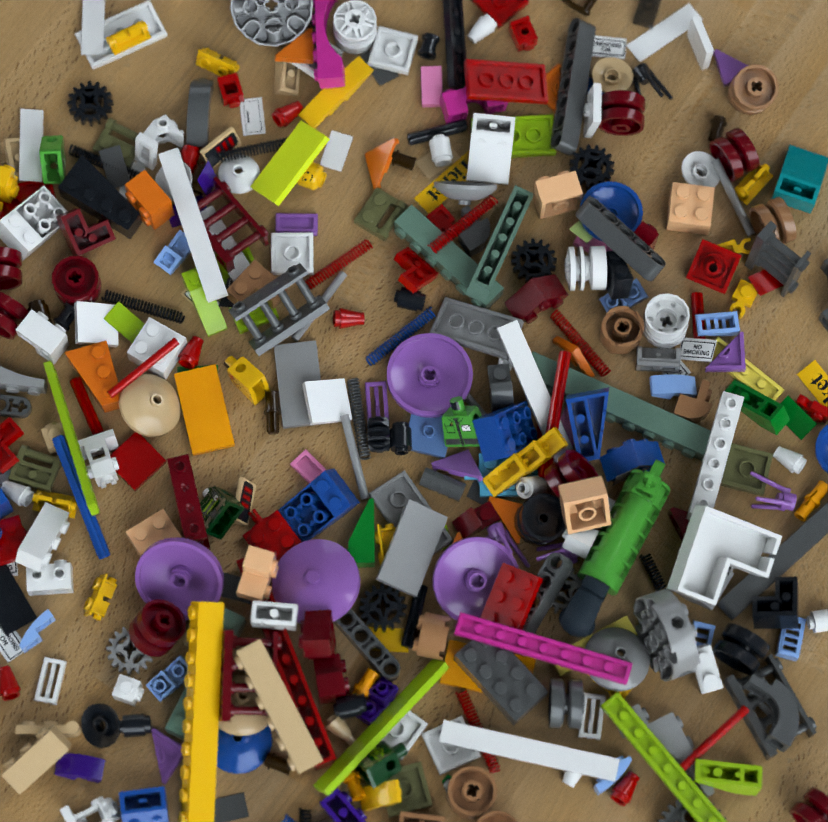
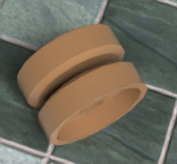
(763, 83)
(777, 212)
(471, 779)

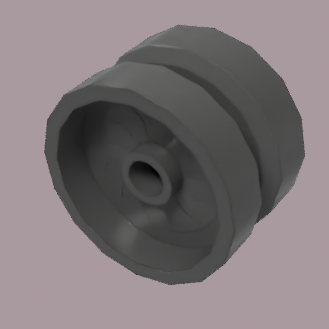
(565, 703)

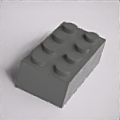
(501, 679)

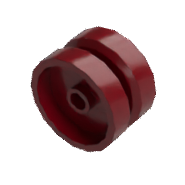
(622, 112)
(735, 153)
(10, 268)
(76, 280)
(10, 315)
(569, 468)
(157, 628)
(813, 810)

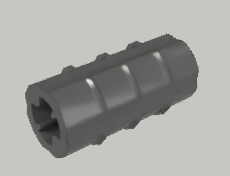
(442, 484)

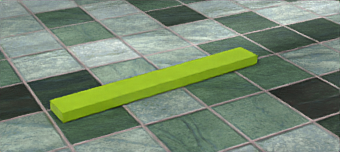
(71, 438)
(380, 727)
(660, 760)

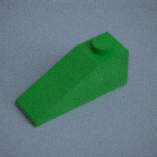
(760, 408)
(362, 541)

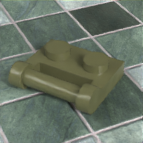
(106, 141)
(374, 211)
(32, 474)

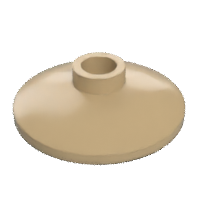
(612, 68)

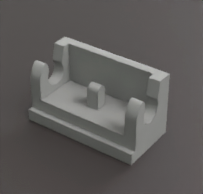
(658, 359)

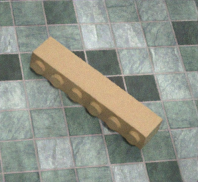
(279, 707)

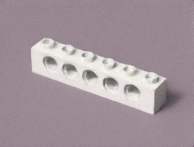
(716, 451)

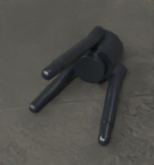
(644, 75)

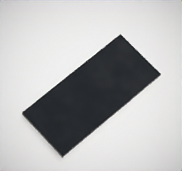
(14, 607)

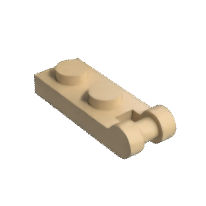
(30, 730)

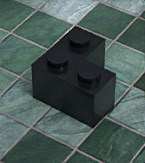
(778, 610)

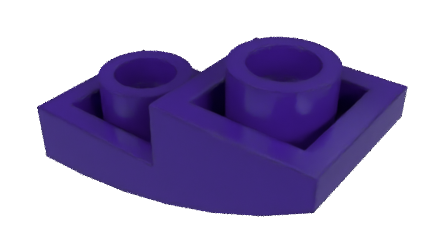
(380, 697)
(80, 766)

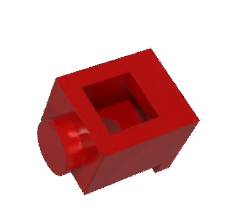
(518, 28)
(230, 84)

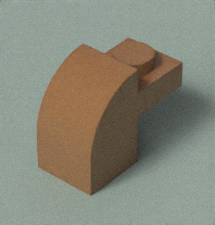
(695, 409)

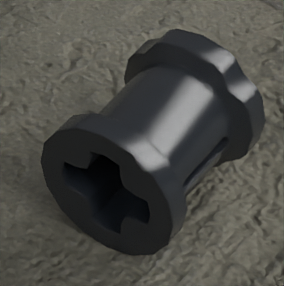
(429, 46)
(66, 317)

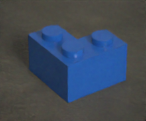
(630, 456)

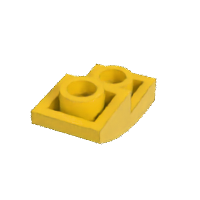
(383, 795)

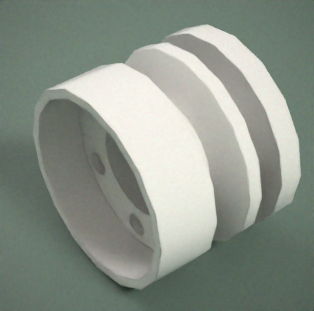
(355, 27)
(586, 268)
(669, 310)

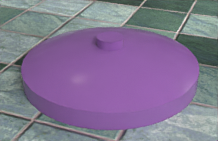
(428, 373)
(179, 573)
(467, 574)
(317, 577)

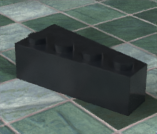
(97, 196)

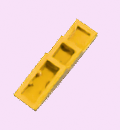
(331, 98)
(525, 462)

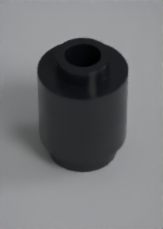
(407, 300)
(400, 438)
(350, 706)
(135, 725)

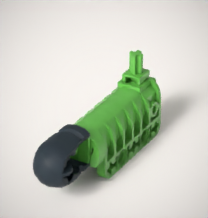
(616, 548)

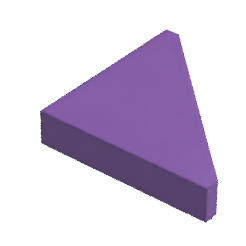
(727, 66)
(730, 358)
(459, 464)
(167, 753)

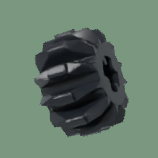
(378, 434)

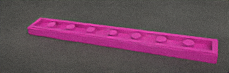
(543, 648)

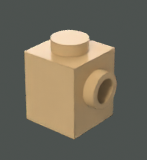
(49, 432)

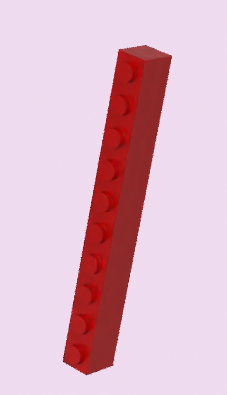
(298, 689)

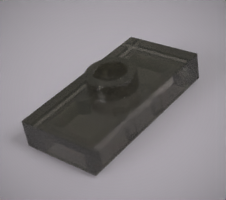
(646, 13)

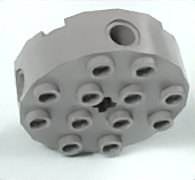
(269, 25)
(667, 634)

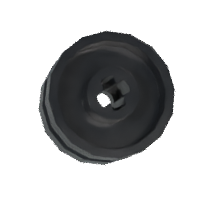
(530, 526)
(740, 649)

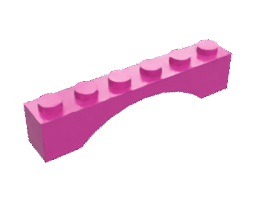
(330, 66)

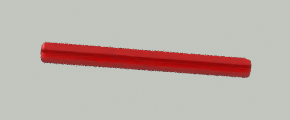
(557, 399)

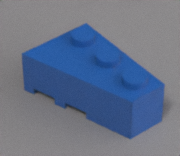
(587, 421)

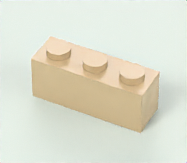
(35, 758)

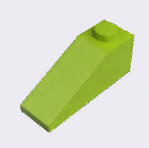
(208, 312)
(729, 776)

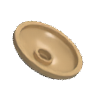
(143, 413)
(243, 724)

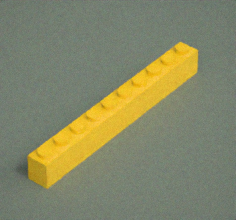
(202, 712)

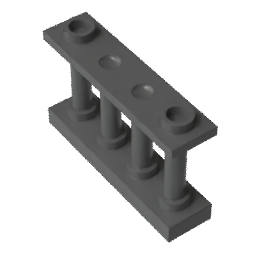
(777, 259)
(290, 324)
(758, 725)

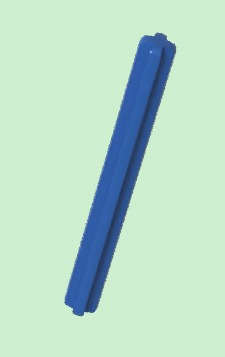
(90, 521)

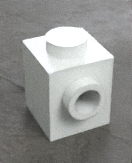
(128, 690)

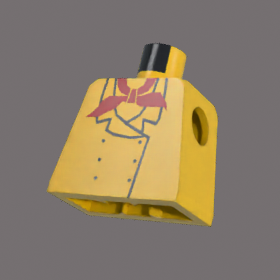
(247, 378)

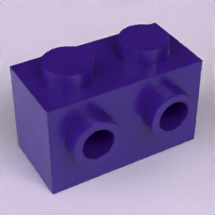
(339, 808)

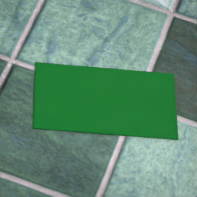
(800, 422)

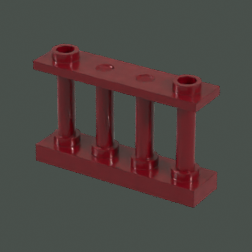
(223, 256)
(187, 499)
(228, 664)

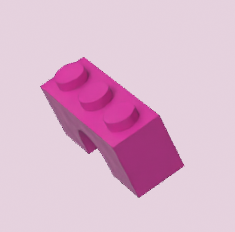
(455, 106)

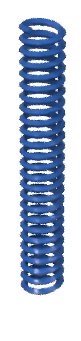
(397, 334)

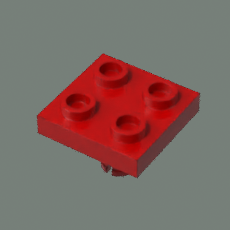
(713, 266)

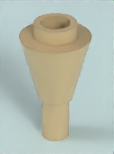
(339, 728)

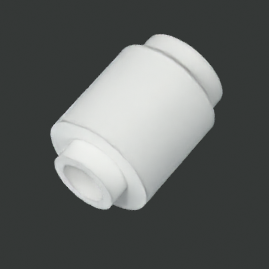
(441, 150)
(530, 486)
(818, 621)

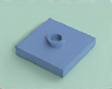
(428, 436)

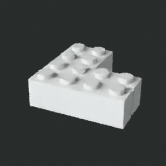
(714, 544)

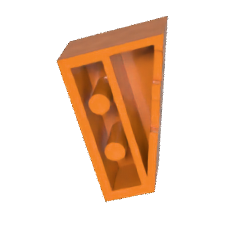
(97, 372)

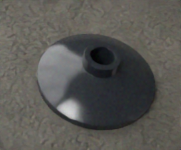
(93, 725)

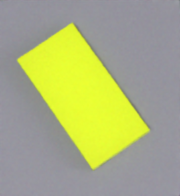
(289, 163)

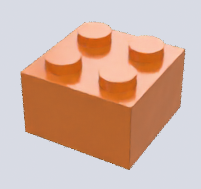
(149, 200)

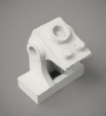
(147, 143)
(103, 468)
(106, 808)

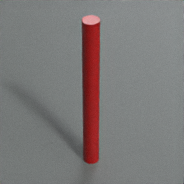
(143, 368)
(716, 736)

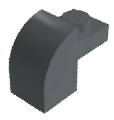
(476, 236)
(500, 386)

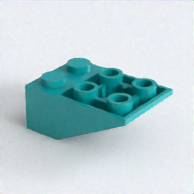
(800, 178)

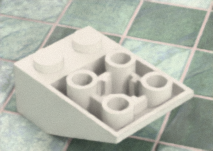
(490, 148)
(31, 222)

